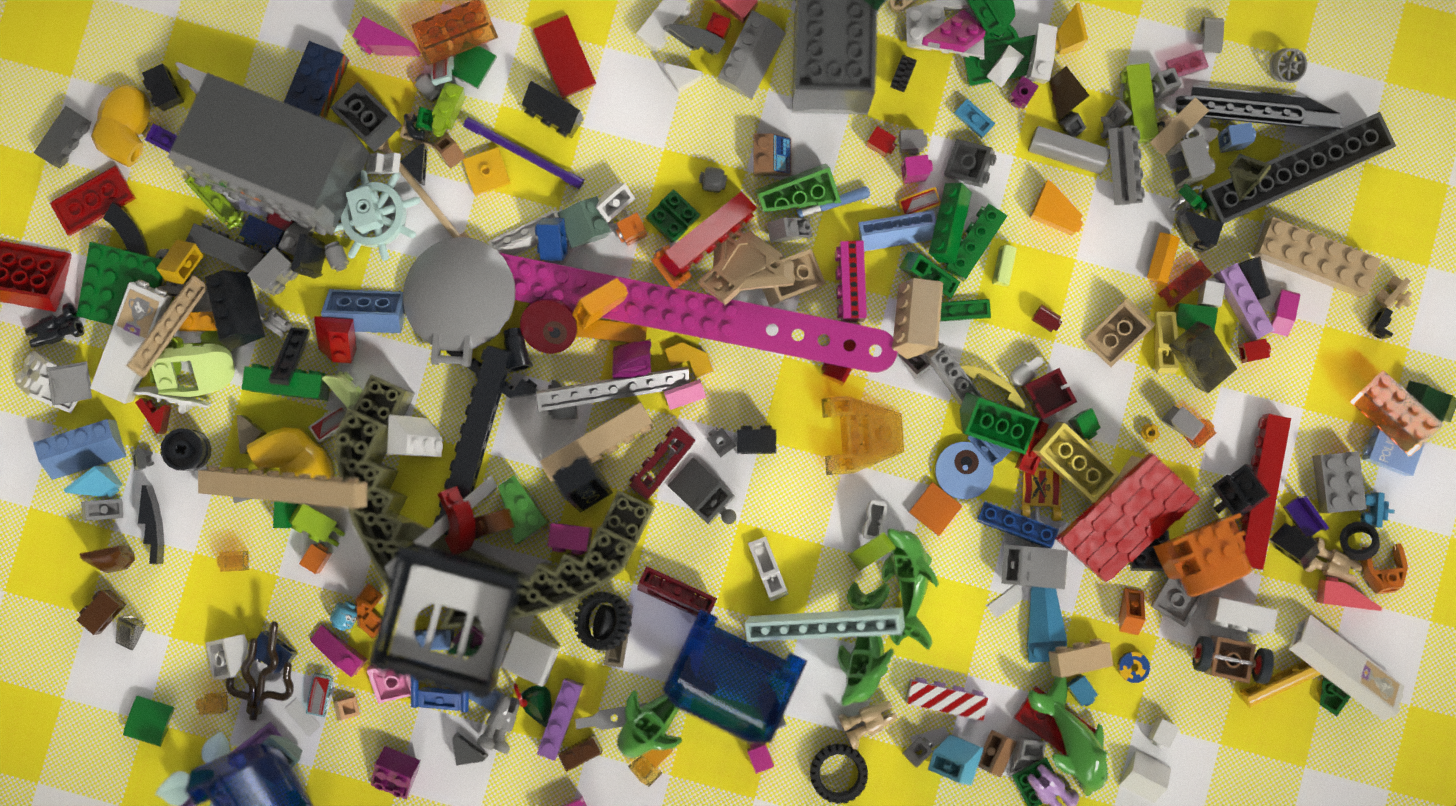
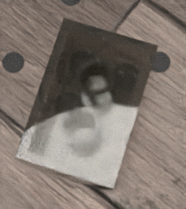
(1203, 357)

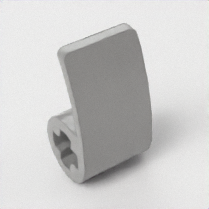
(1213, 34)

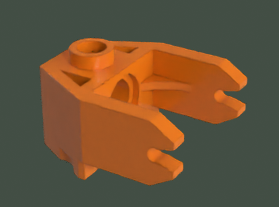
(673, 281)
(1389, 579)

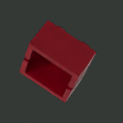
(1048, 395)

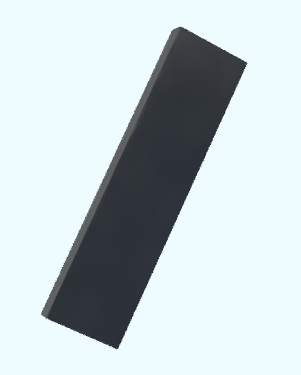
(289, 356)

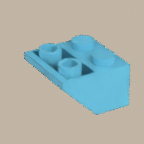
(956, 760)

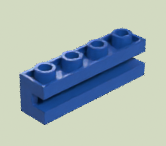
(1017, 525)

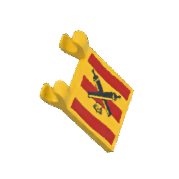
(1042, 490)

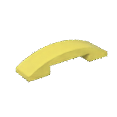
(1012, 397)

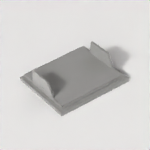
(69, 383)

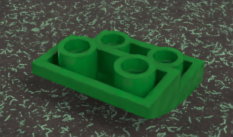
(473, 65)
(673, 216)
(148, 721)
(1025, 788)

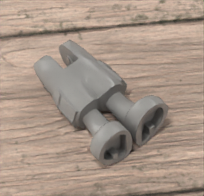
(503, 720)

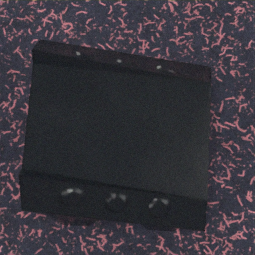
(309, 256)

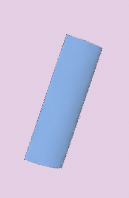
(897, 230)

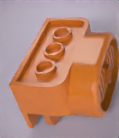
(1206, 556)

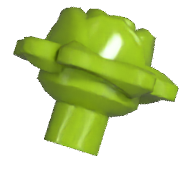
(235, 219)

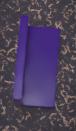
(1305, 516)

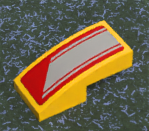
(920, 201)

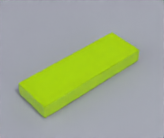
(215, 202)
(872, 551)

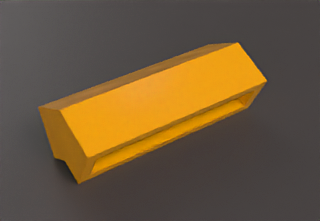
(1163, 258)

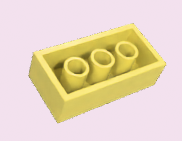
(1075, 462)

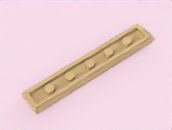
(167, 326)

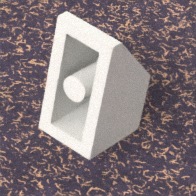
(614, 201)

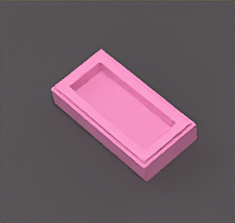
(685, 394)

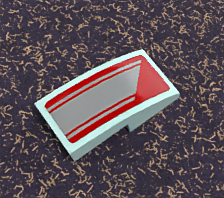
(441, 71)

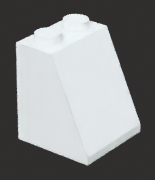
(530, 657)

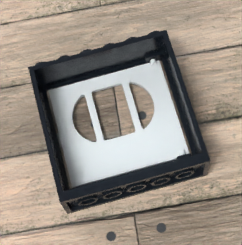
(428, 586)

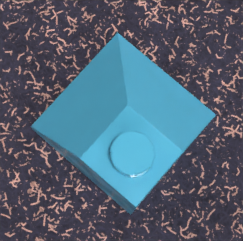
(96, 482)

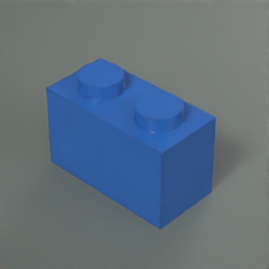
(551, 239)

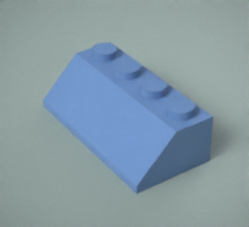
(369, 309)
(80, 449)

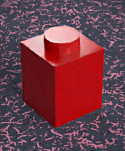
(719, 25)
(881, 142)
(1254, 350)

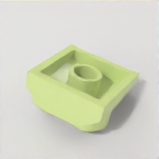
(344, 388)

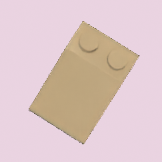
(806, 277)
(1119, 332)

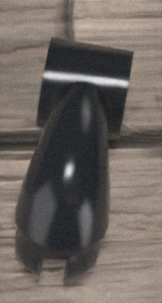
(412, 131)

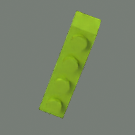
(1140, 100)

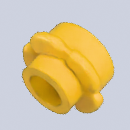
(1145, 432)

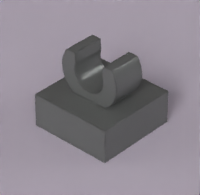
(139, 459)

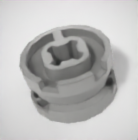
(277, 323)

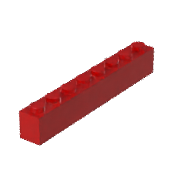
(1267, 466)

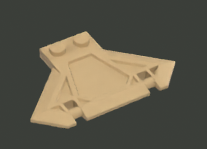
(745, 266)

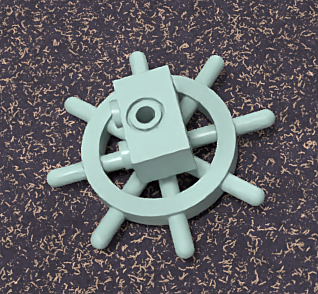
(367, 213)

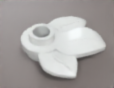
(1202, 128)

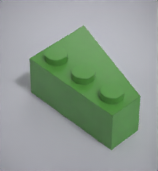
(524, 510)

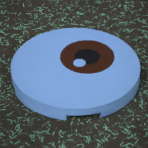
(963, 471)

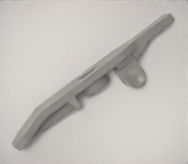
(602, 719)

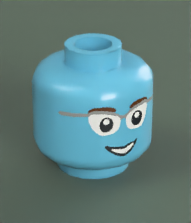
(344, 616)

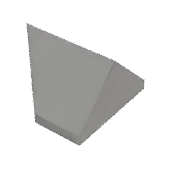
(1026, 752)

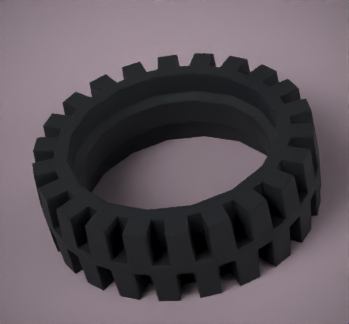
(621, 625)
(853, 792)

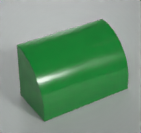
(282, 514)

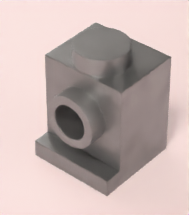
(727, 445)
(916, 759)

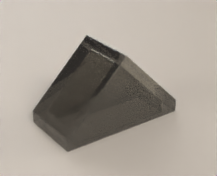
(129, 631)

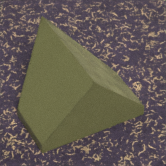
(1246, 174)

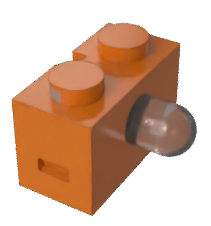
(630, 228)

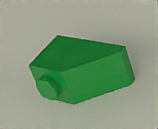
(1085, 424)

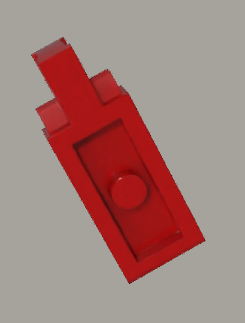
(1030, 461)

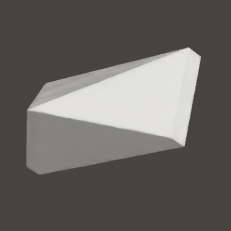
(1005, 66)

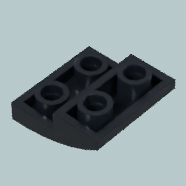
(1148, 558)

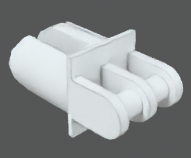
(1025, 372)

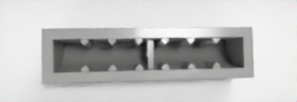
(1069, 150)

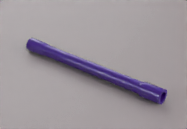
(480, 129)

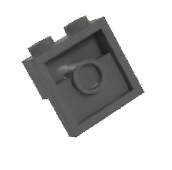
(970, 163)

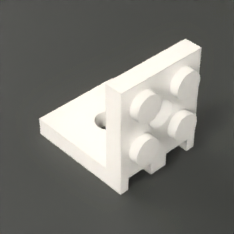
(35, 382)

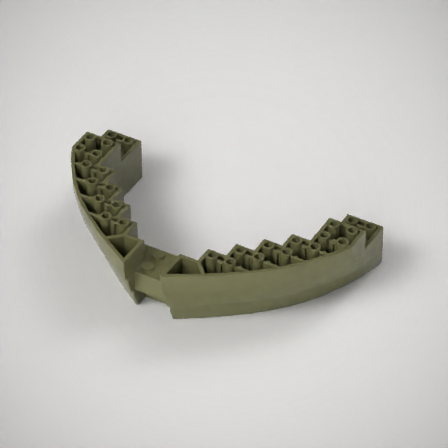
(382, 529)

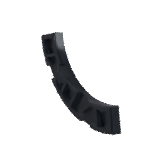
(127, 229)

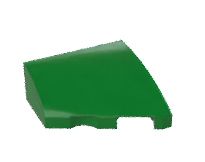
(1189, 314)
(1333, 697)

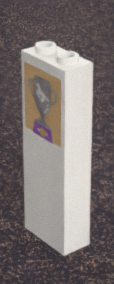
(136, 318)
(1347, 668)

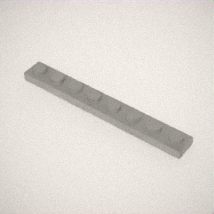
(611, 389)

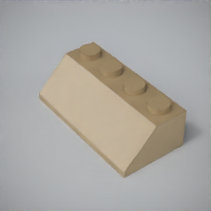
(917, 317)

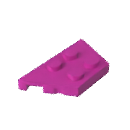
(956, 33)

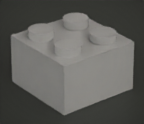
(273, 272)

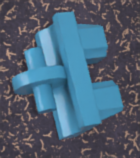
(1378, 510)

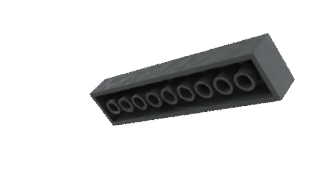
(1303, 168)

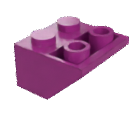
(395, 772)

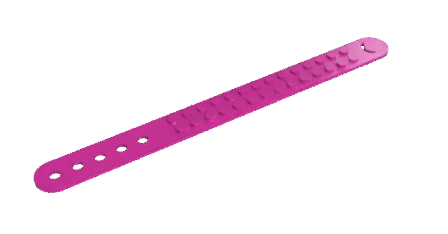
(706, 316)

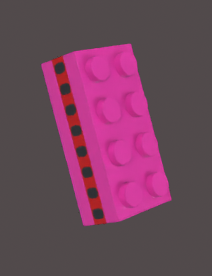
(851, 281)

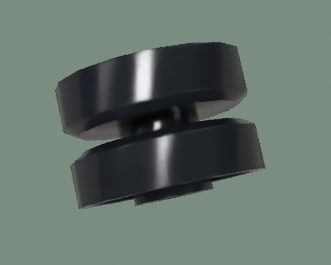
(178, 457)

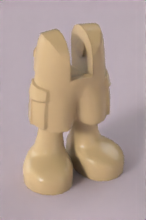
(1337, 563)
(872, 721)

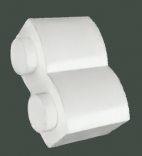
(875, 513)

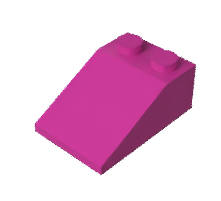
(382, 41)

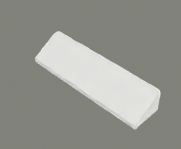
(519, 238)

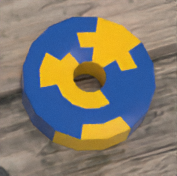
(1142, 670)

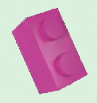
(916, 169)

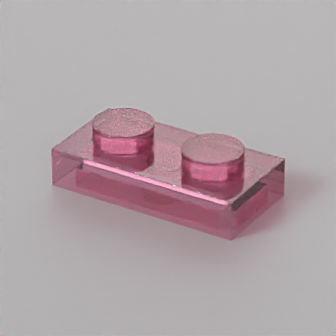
(1188, 63)

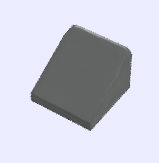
(1072, 124)

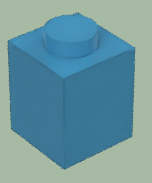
(1082, 690)

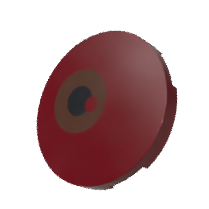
(548, 325)

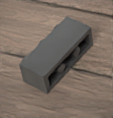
(63, 137)

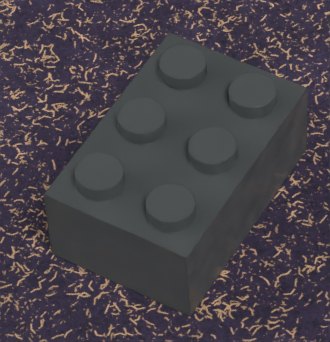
(366, 116)

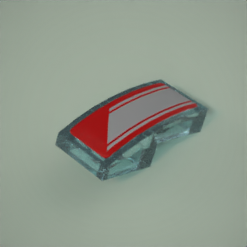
(319, 694)

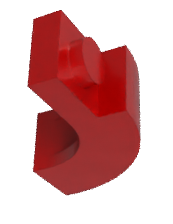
(461, 521)

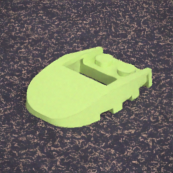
(211, 366)

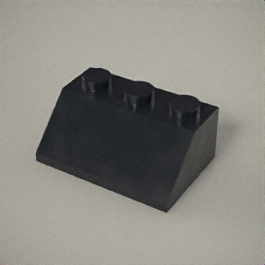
(551, 110)

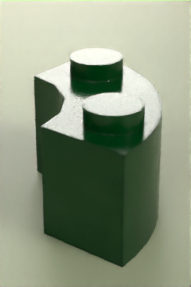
(1435, 401)

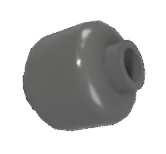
(713, 179)

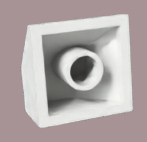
(226, 656)

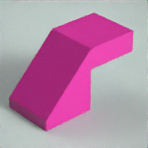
(1286, 311)

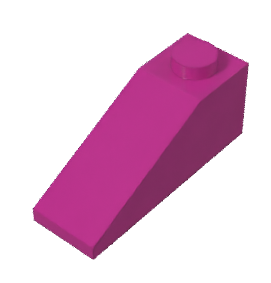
(338, 651)

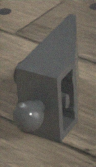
(702, 490)

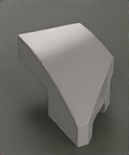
(1115, 117)

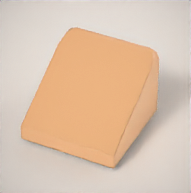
(346, 708)

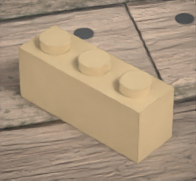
(1080, 658)

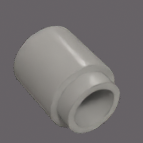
(427, 88)
(336, 256)

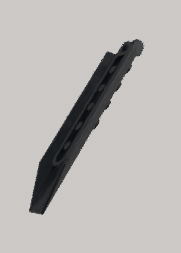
(1262, 108)

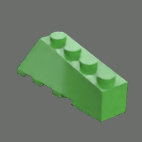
(800, 190)

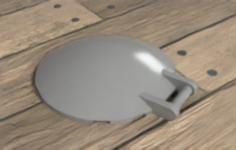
(458, 297)

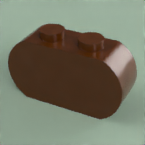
(493, 523)

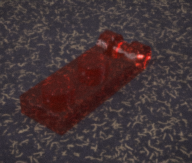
(1185, 283)

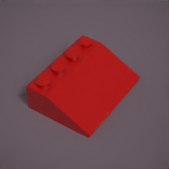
(32, 275)

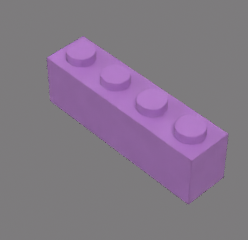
(560, 719)

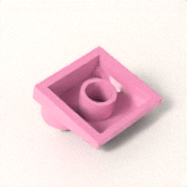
(388, 685)

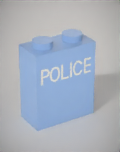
(1387, 454)

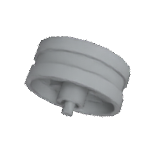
(1297, 67)

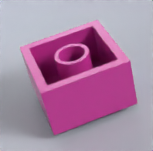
(569, 537)

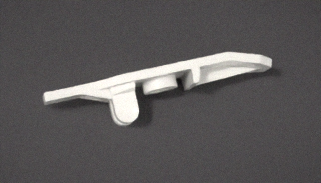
(183, 402)

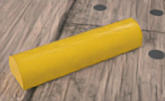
(1278, 683)

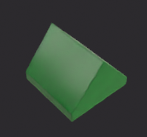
(424, 119)

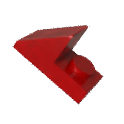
(157, 418)

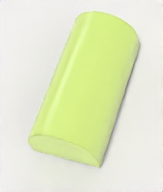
(1004, 265)

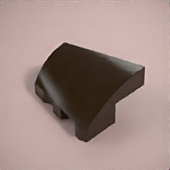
(1066, 92)

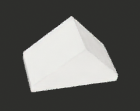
(682, 77)

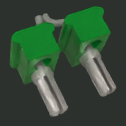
(1192, 200)

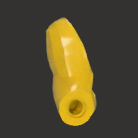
(120, 122)
(290, 451)

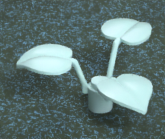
(174, 787)

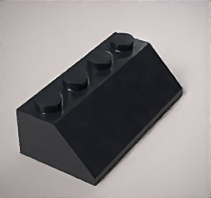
(234, 308)

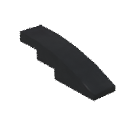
(151, 516)

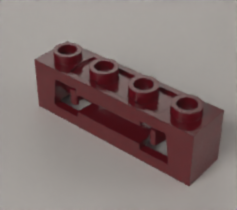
(649, 463)
(675, 592)

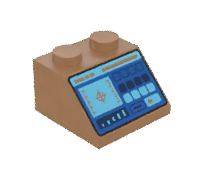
(771, 155)

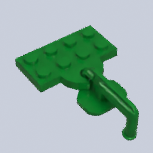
(995, 45)

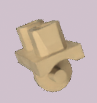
(1399, 287)

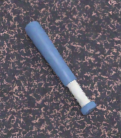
(846, 198)

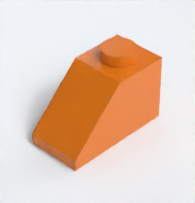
(1132, 611)

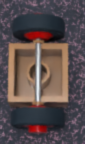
(1232, 659)

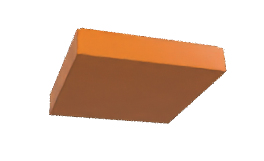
(935, 509)

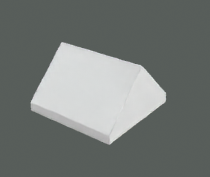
(1146, 777)

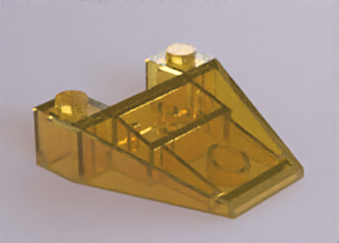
(867, 434)

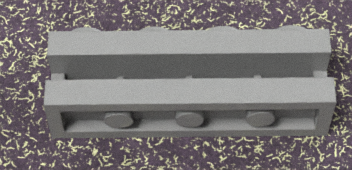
(1126, 165)
(950, 372)

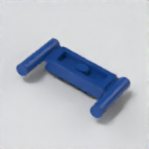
(438, 698)

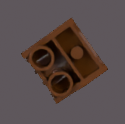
(109, 559)

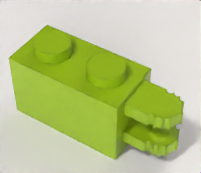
(447, 108)
(315, 523)

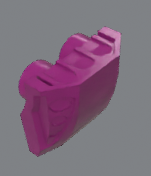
(632, 359)

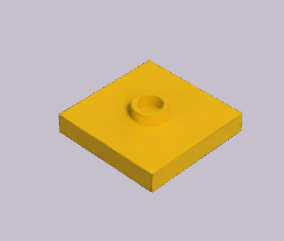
(486, 171)

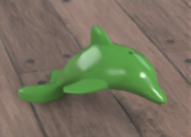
(912, 571)
(867, 661)
(647, 726)
(1084, 749)

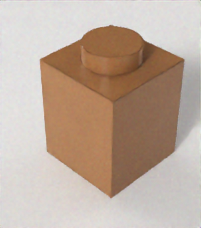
(448, 151)

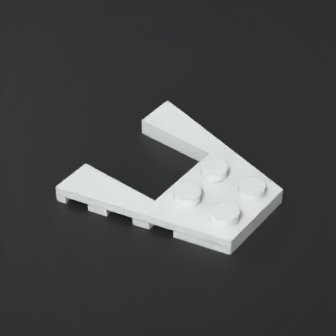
(929, 16)

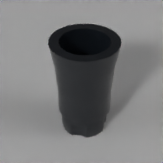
(1255, 276)
(515, 343)

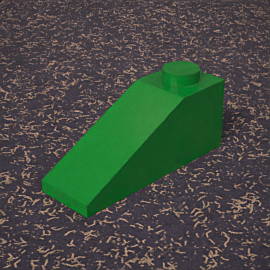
(922, 268)

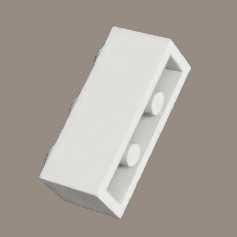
(666, 13)

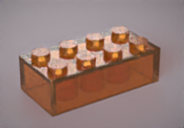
(454, 31)
(1396, 413)

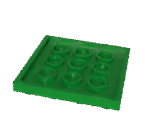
(107, 279)

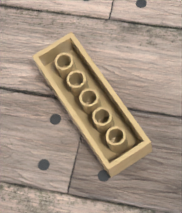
(1316, 257)
(601, 440)

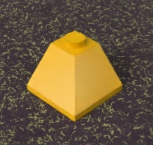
(1072, 32)

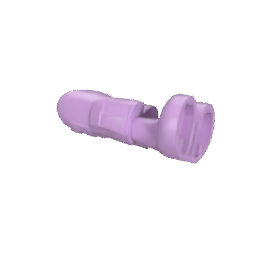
(1051, 785)

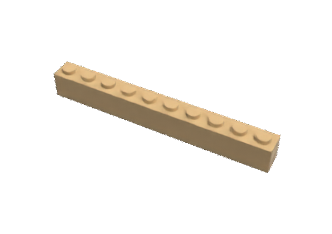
(283, 488)

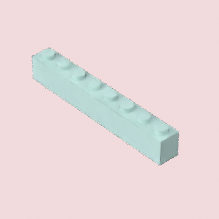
(825, 624)

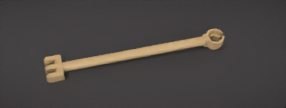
(424, 196)

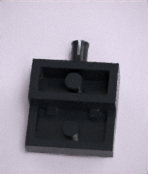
(1240, 491)

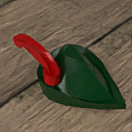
(536, 702)

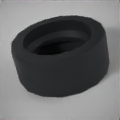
(1358, 527)

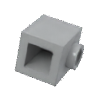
(1165, 83)
(912, 141)

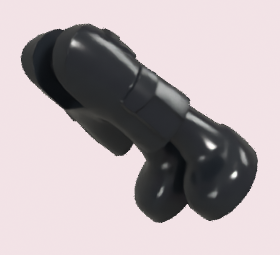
(49, 327)

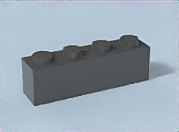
(225, 249)

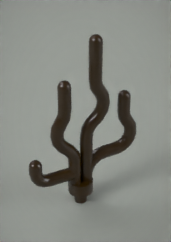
(256, 691)

